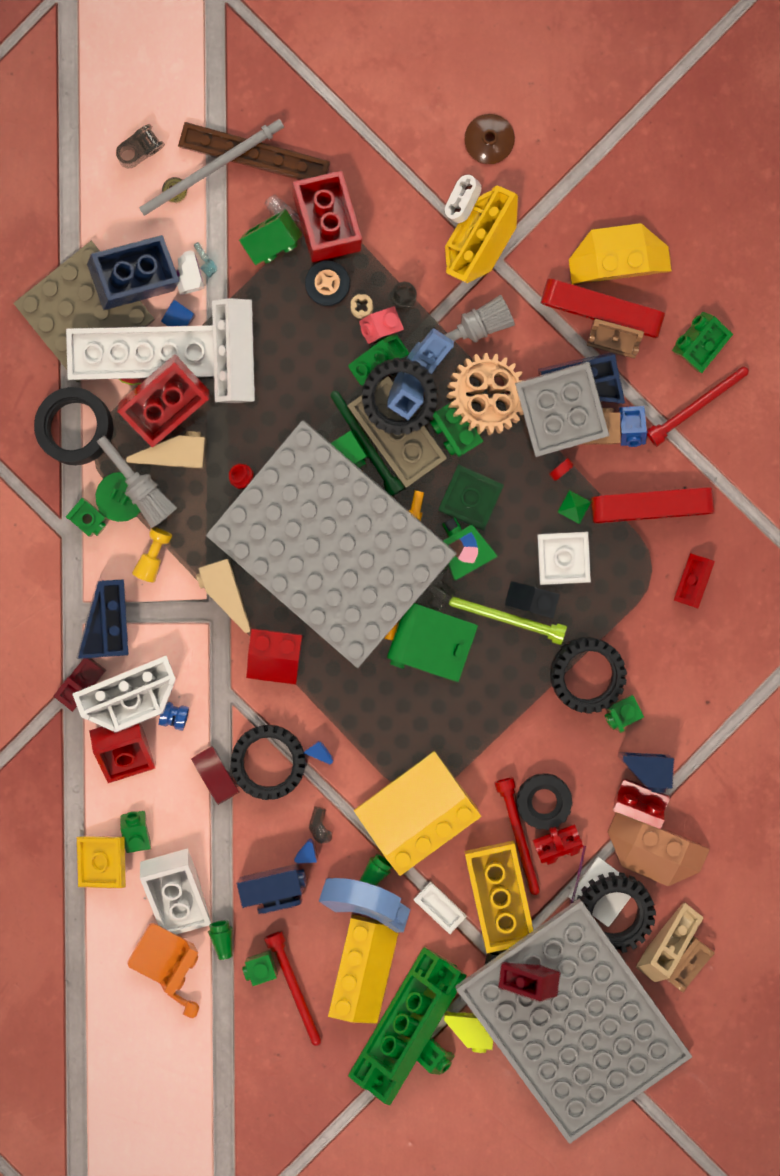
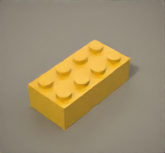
(499, 895)

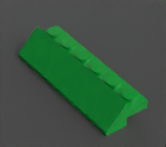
(407, 1026)

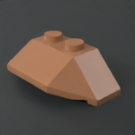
(655, 851)

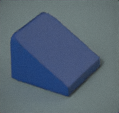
(177, 315)
(319, 752)

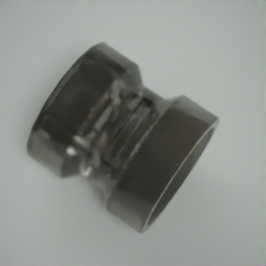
(405, 291)

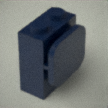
(273, 889)

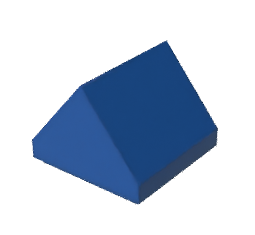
(307, 853)

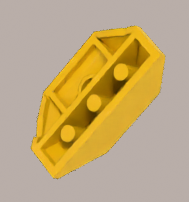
(483, 236)
(618, 254)

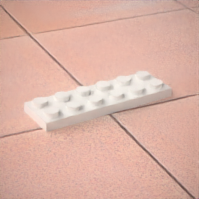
(137, 351)

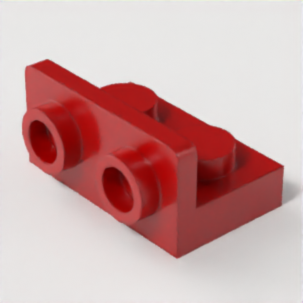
(640, 803)

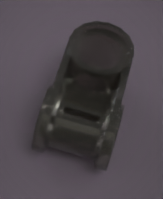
(140, 146)

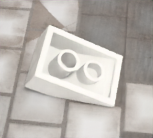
(175, 892)

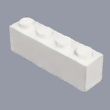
(233, 350)

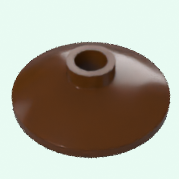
(480, 148)

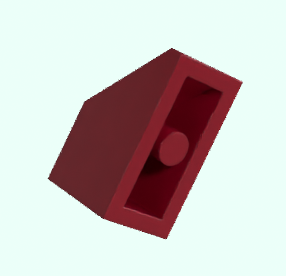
(529, 980)

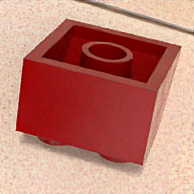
(274, 656)
(121, 752)

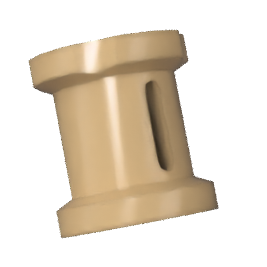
(361, 298)

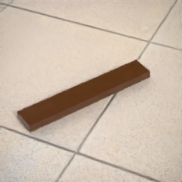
(261, 156)

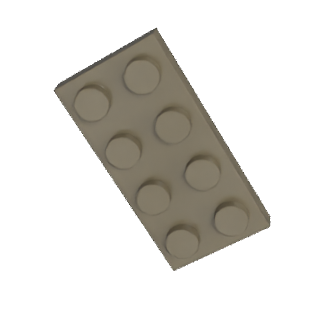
(408, 454)

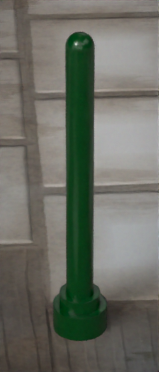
(392, 484)

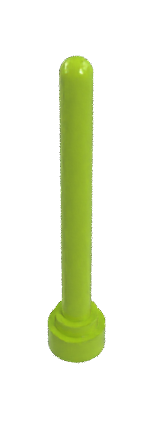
(554, 632)

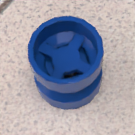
(168, 718)

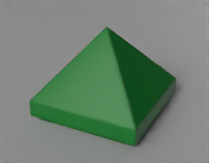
(574, 507)

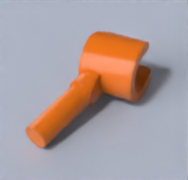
(191, 1008)

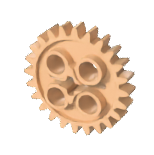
(490, 415)

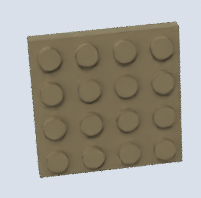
(70, 301)

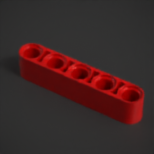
(602, 307)
(652, 505)

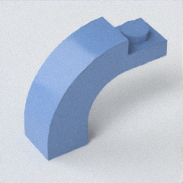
(407, 391)
(365, 899)

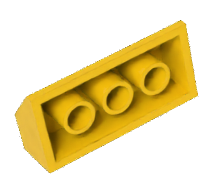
(363, 971)

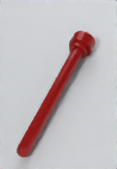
(658, 433)
(506, 790)
(276, 943)

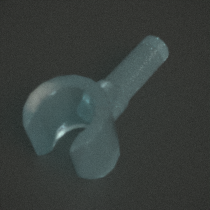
(209, 266)

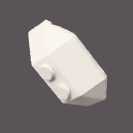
(128, 696)

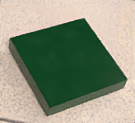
(471, 497)

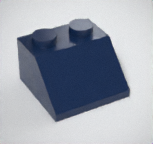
(651, 769)

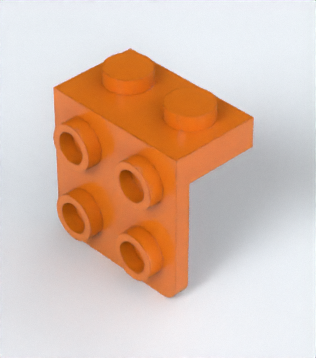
(163, 957)

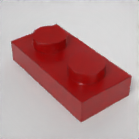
(694, 580)

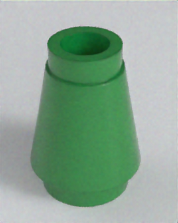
(376, 870)
(221, 938)

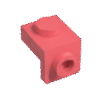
(380, 324)

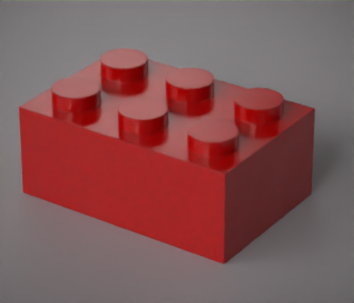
(327, 216)
(163, 400)

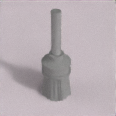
(483, 321)
(140, 488)

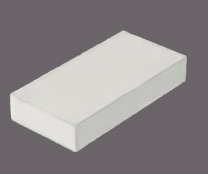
(440, 907)

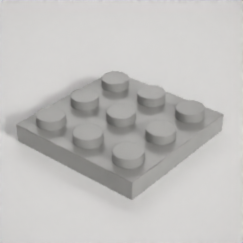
(562, 409)

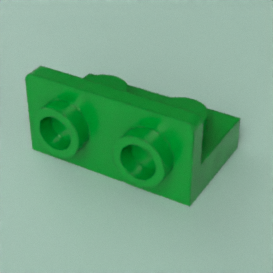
(702, 341)
(458, 436)

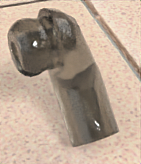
(317, 828)

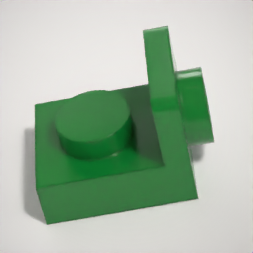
(435, 1058)

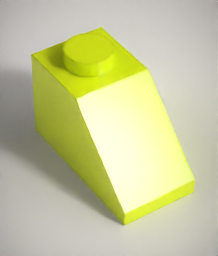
(469, 1031)

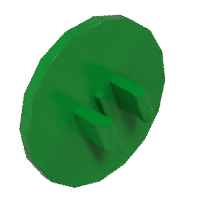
(113, 501)

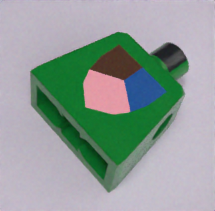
(470, 549)

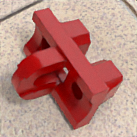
(566, 842)

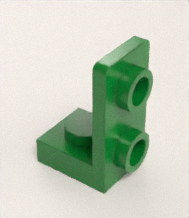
(385, 349)
(623, 713)

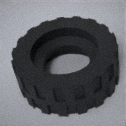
(562, 808)

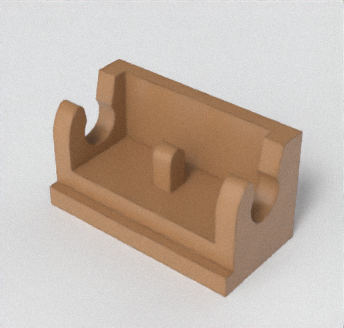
(615, 338)
(690, 964)

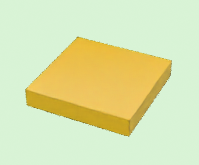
(101, 862)

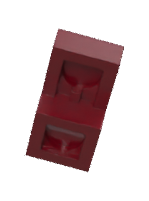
(84, 676)
(215, 775)

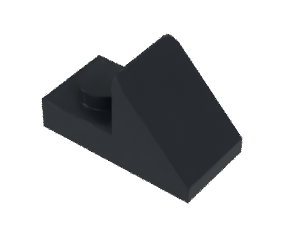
(532, 599)

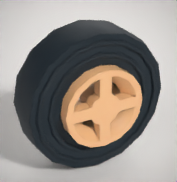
(323, 275)

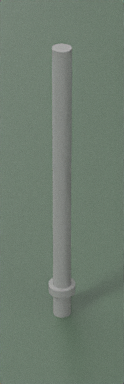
(265, 133)

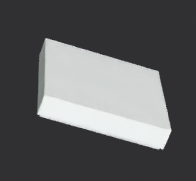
(563, 558)
(609, 905)

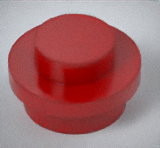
(240, 475)

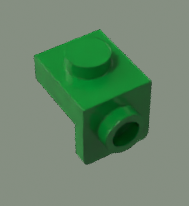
(135, 831)

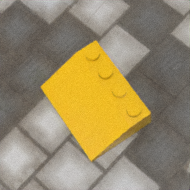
(417, 813)

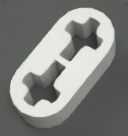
(463, 198)

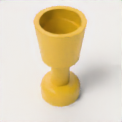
(149, 563)

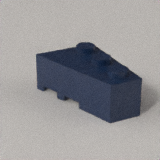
(604, 373)
(106, 622)

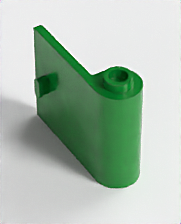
(428, 642)

